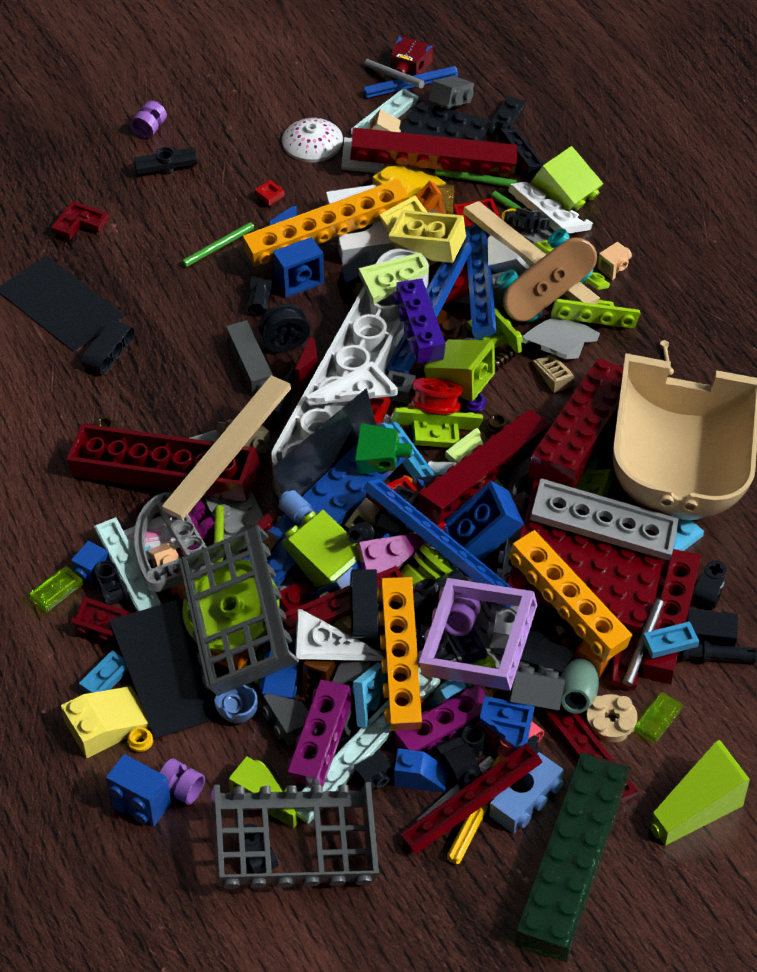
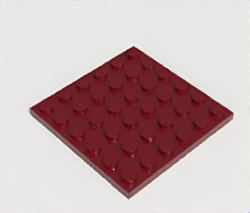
(617, 575)

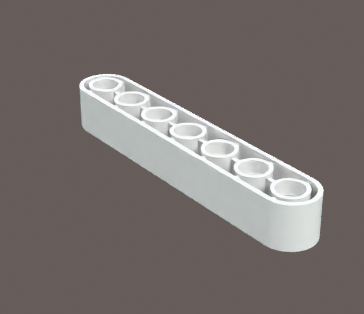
(364, 337)

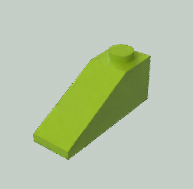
(254, 775)

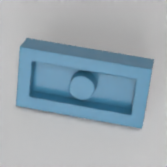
(670, 639)
(105, 674)
(445, 691)

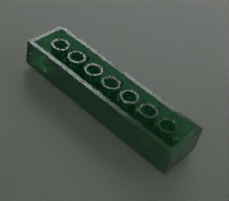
(573, 857)

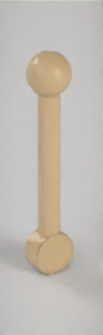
(664, 345)

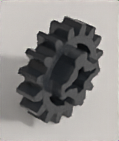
(527, 220)

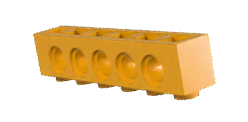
(581, 599)
(407, 716)

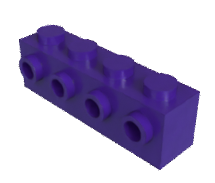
(419, 321)

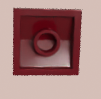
(306, 367)

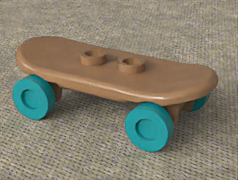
(548, 278)

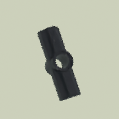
(165, 160)
(427, 592)

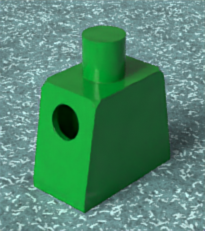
(379, 449)

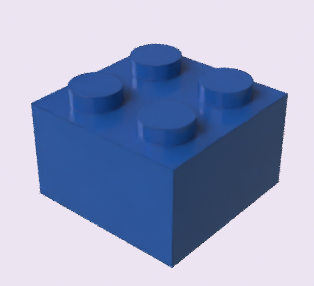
(298, 267)
(138, 790)

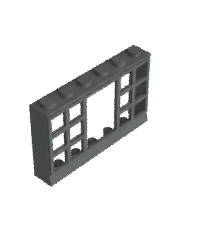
(268, 598)
(292, 799)

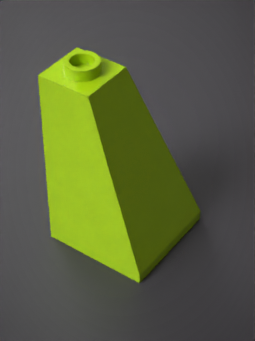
(704, 795)

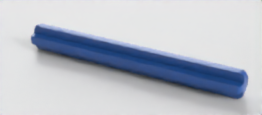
(397, 85)

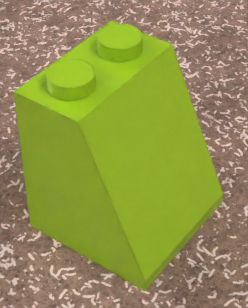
(568, 180)
(465, 363)
(320, 548)

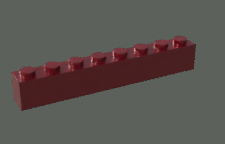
(433, 152)
(482, 466)

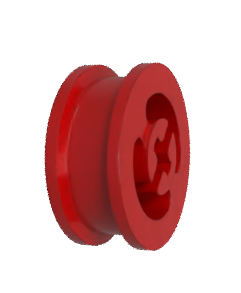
(436, 395)

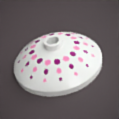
(312, 140)

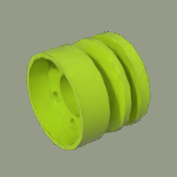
(430, 567)

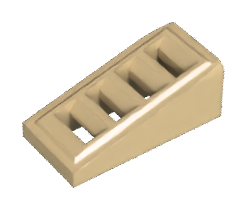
(555, 384)

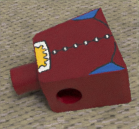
(411, 56)

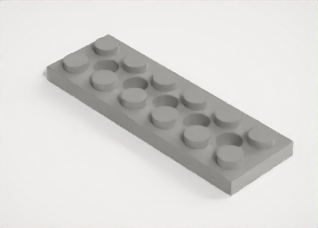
(593, 527)

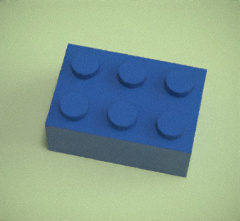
(484, 521)

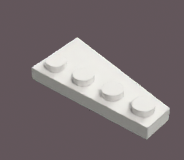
(559, 218)

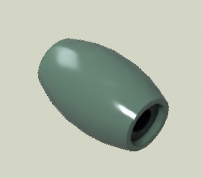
(580, 685)

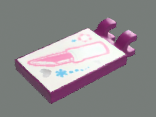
(159, 533)

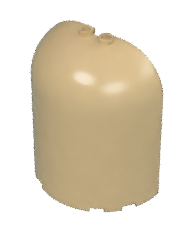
(684, 442)

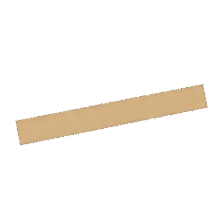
(517, 243)
(226, 447)

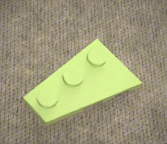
(382, 277)

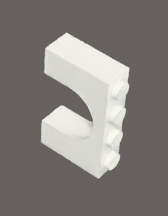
(356, 244)

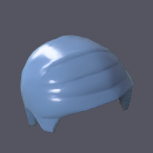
(237, 705)

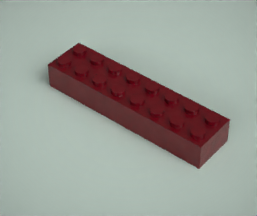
(579, 427)
(155, 461)

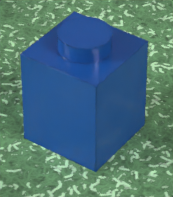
(86, 560)

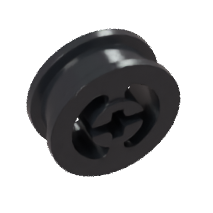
(283, 328)

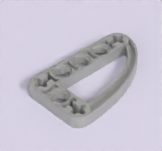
(184, 541)

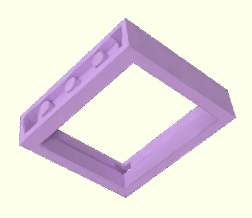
(473, 674)

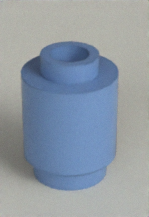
(294, 506)

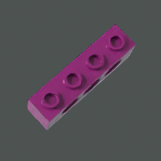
(449, 712)
(315, 770)

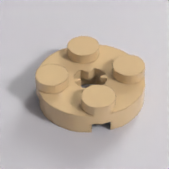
(612, 705)

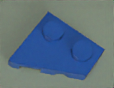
(507, 720)

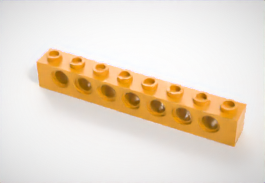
(324, 222)

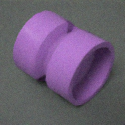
(148, 119)
(462, 616)
(183, 783)

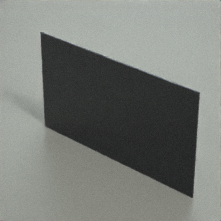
(60, 303)
(324, 447)
(551, 654)
(165, 668)

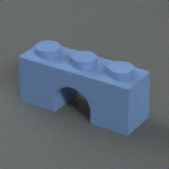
(515, 808)

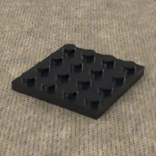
(442, 122)

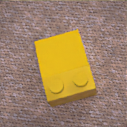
(411, 178)

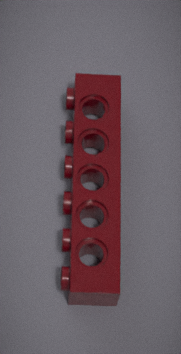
(677, 596)

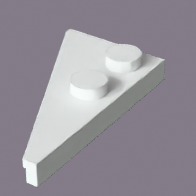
(354, 383)
(325, 642)

